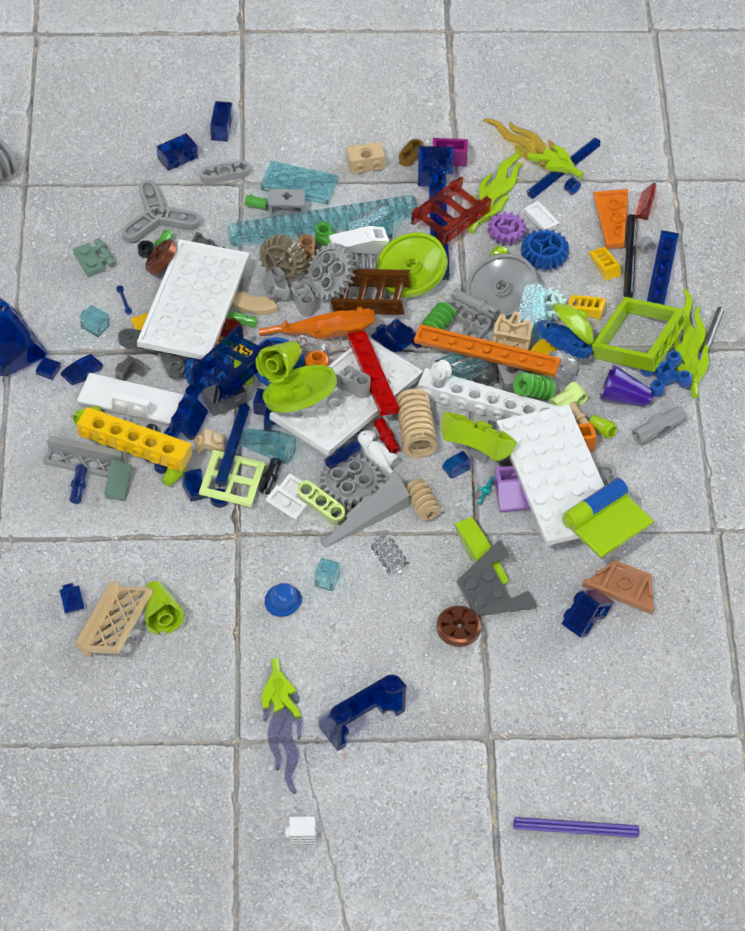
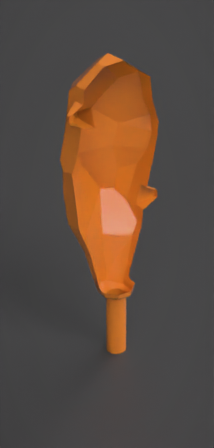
(330, 324)

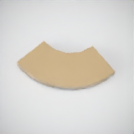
(258, 305)

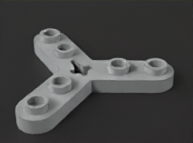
(167, 215)

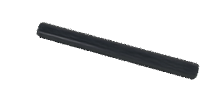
(630, 256)

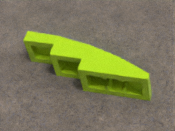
(477, 544)

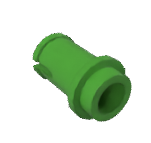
(256, 202)
(166, 234)

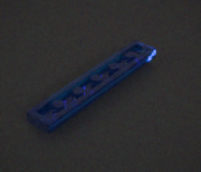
(662, 267)

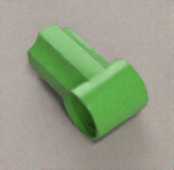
(322, 233)

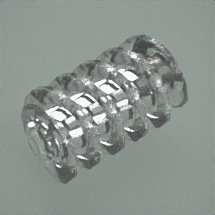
(389, 555)

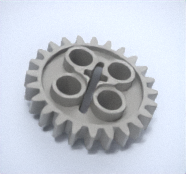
(330, 271)
(351, 480)

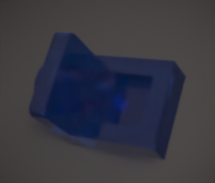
(191, 484)
(71, 598)

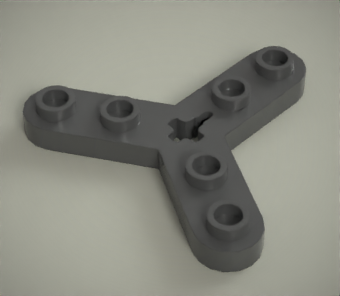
(171, 362)

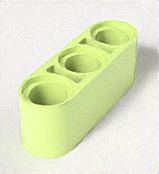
(316, 495)

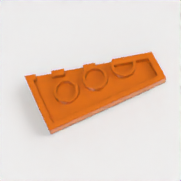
(611, 212)

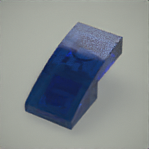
(80, 369)

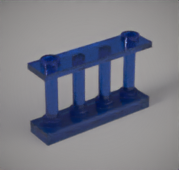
(237, 376)

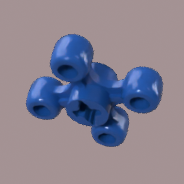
(667, 375)

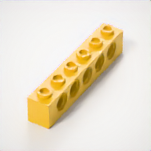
(134, 439)

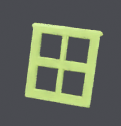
(226, 496)

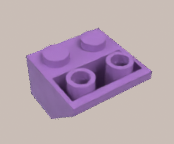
(509, 490)

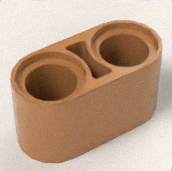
(307, 242)

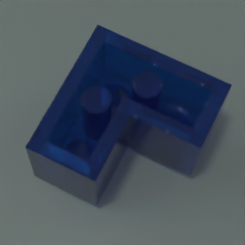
(434, 161)
(586, 610)

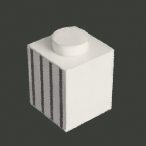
(301, 831)

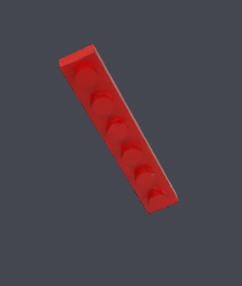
(370, 365)

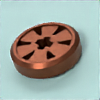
(161, 257)
(460, 636)

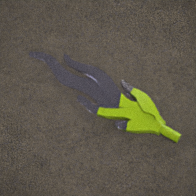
(278, 691)

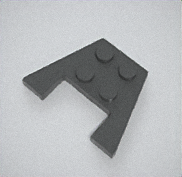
(484, 589)

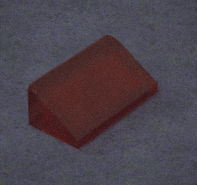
(645, 202)

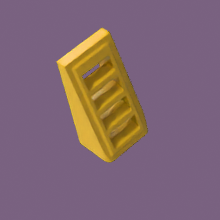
(607, 264)
(597, 305)

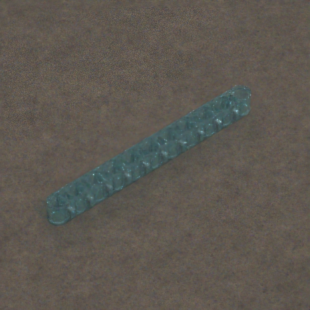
(259, 230)

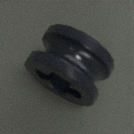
(142, 251)

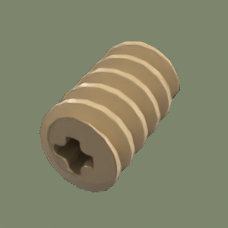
(423, 500)

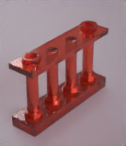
(456, 225)

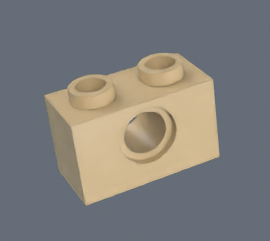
(365, 157)

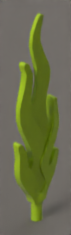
(498, 188)
(691, 346)

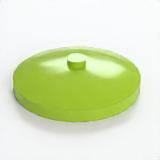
(420, 255)
(300, 389)

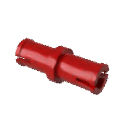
(386, 436)

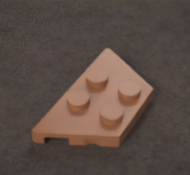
(624, 585)

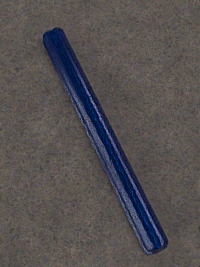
(551, 177)
(232, 445)

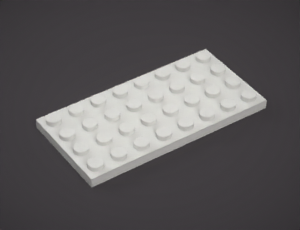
(193, 300)
(341, 413)
(551, 467)

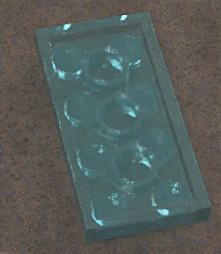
(317, 184)

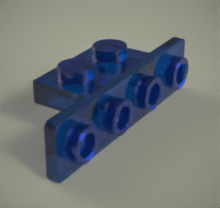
(188, 415)

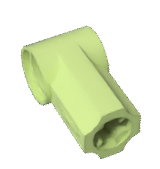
(572, 393)

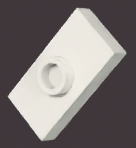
(541, 217)

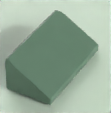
(117, 480)

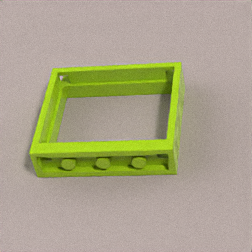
(636, 359)

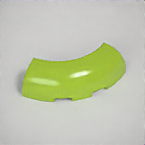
(477, 435)

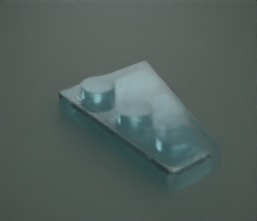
(533, 306)

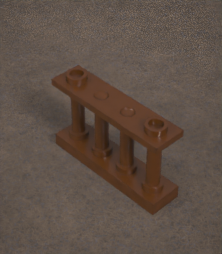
(375, 278)

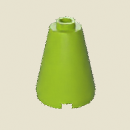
(278, 360)
(162, 610)

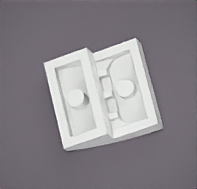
(286, 498)

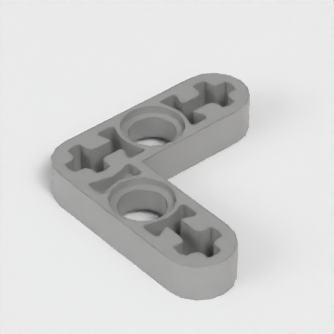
(474, 326)

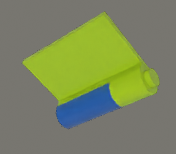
(607, 518)

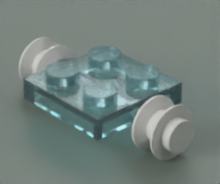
(458, 365)

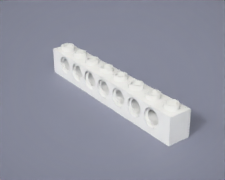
(478, 397)

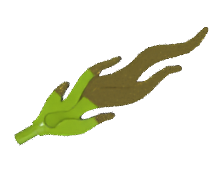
(555, 160)

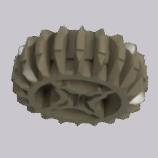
(293, 259)

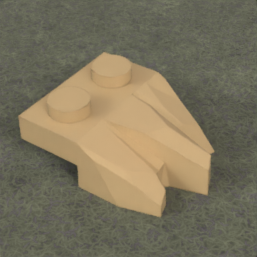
(512, 331)

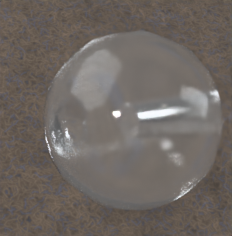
(568, 369)

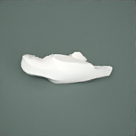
(378, 453)

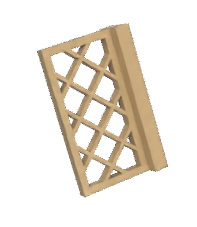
(105, 614)

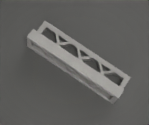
(84, 452)

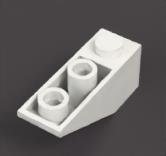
(362, 240)

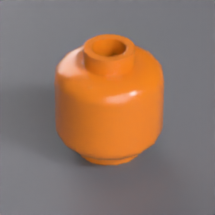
(317, 358)

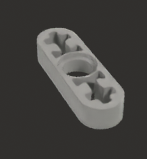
(212, 170)

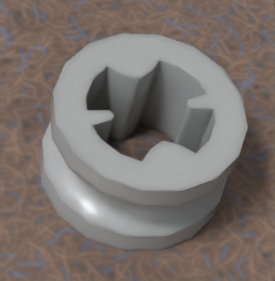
(645, 245)

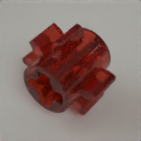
(228, 326)

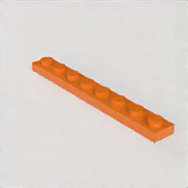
(487, 350)

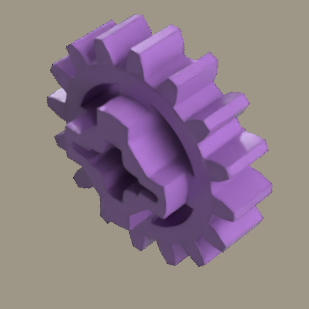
(506, 228)

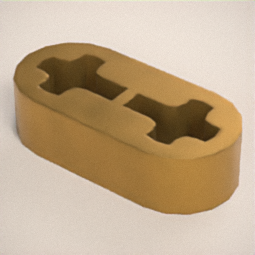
(408, 150)

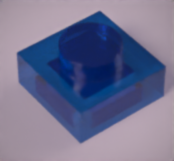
(48, 368)

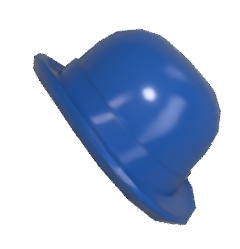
(282, 599)

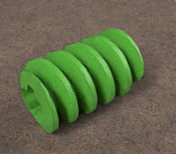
(440, 316)
(534, 386)

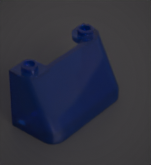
(17, 342)
(385, 694)

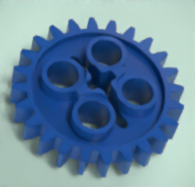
(564, 339)

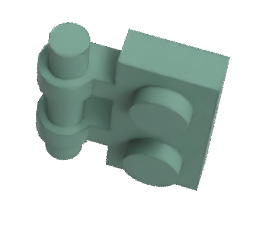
(88, 258)

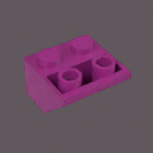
(460, 149)

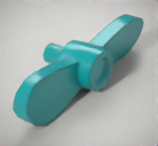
(485, 491)

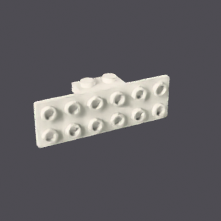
(129, 398)

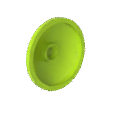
(576, 321)

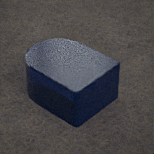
(456, 465)

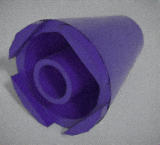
(625, 389)

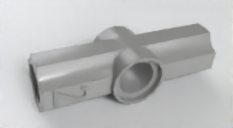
(659, 425)

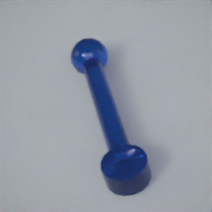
(120, 289)

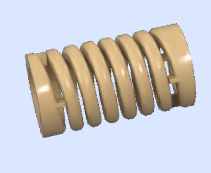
(416, 423)

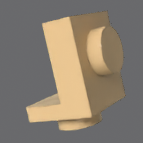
(209, 440)

